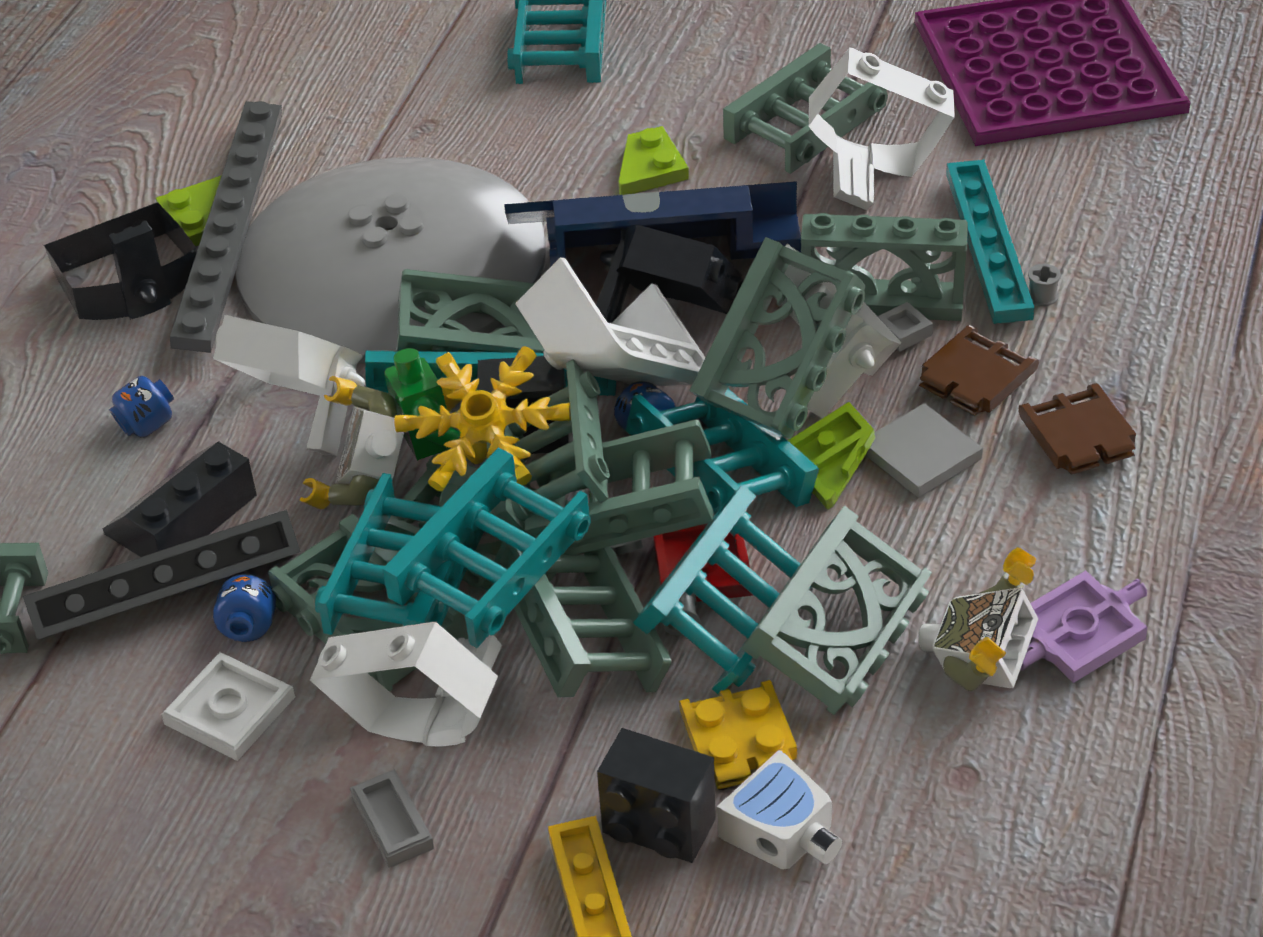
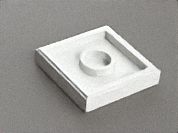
(228, 706)

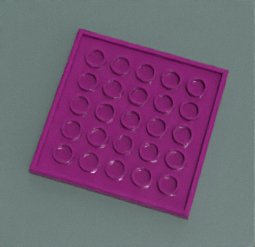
(1048, 66)

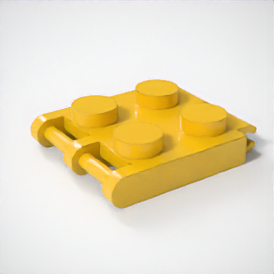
(738, 731)

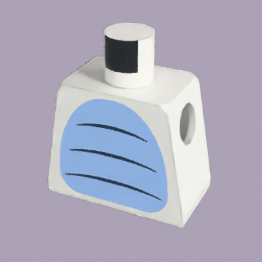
(779, 815)

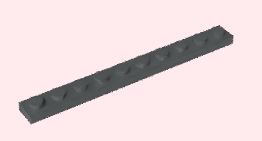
(226, 229)

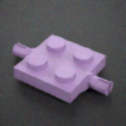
(1085, 625)

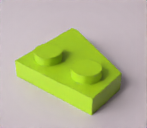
(650, 162)
(191, 206)
(836, 448)

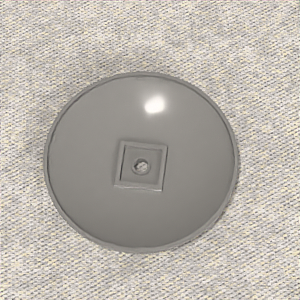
(332, 270)

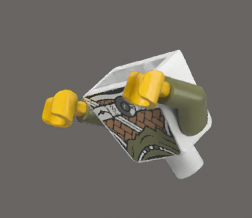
(368, 450)
(986, 632)

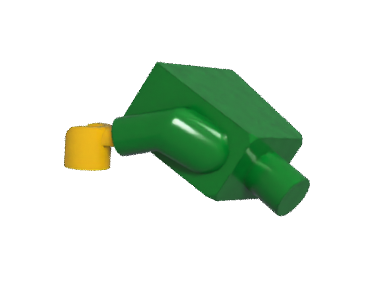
(415, 385)

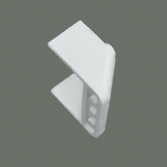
(638, 346)

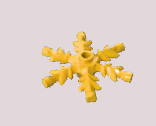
(482, 416)

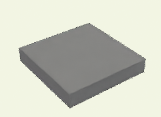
(923, 450)

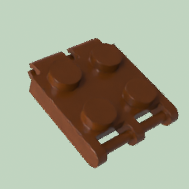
(974, 375)
(1082, 432)

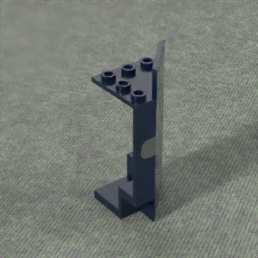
(740, 212)

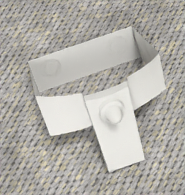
(856, 163)
(864, 350)
(294, 362)
(454, 665)

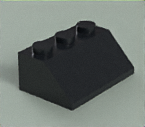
(187, 502)

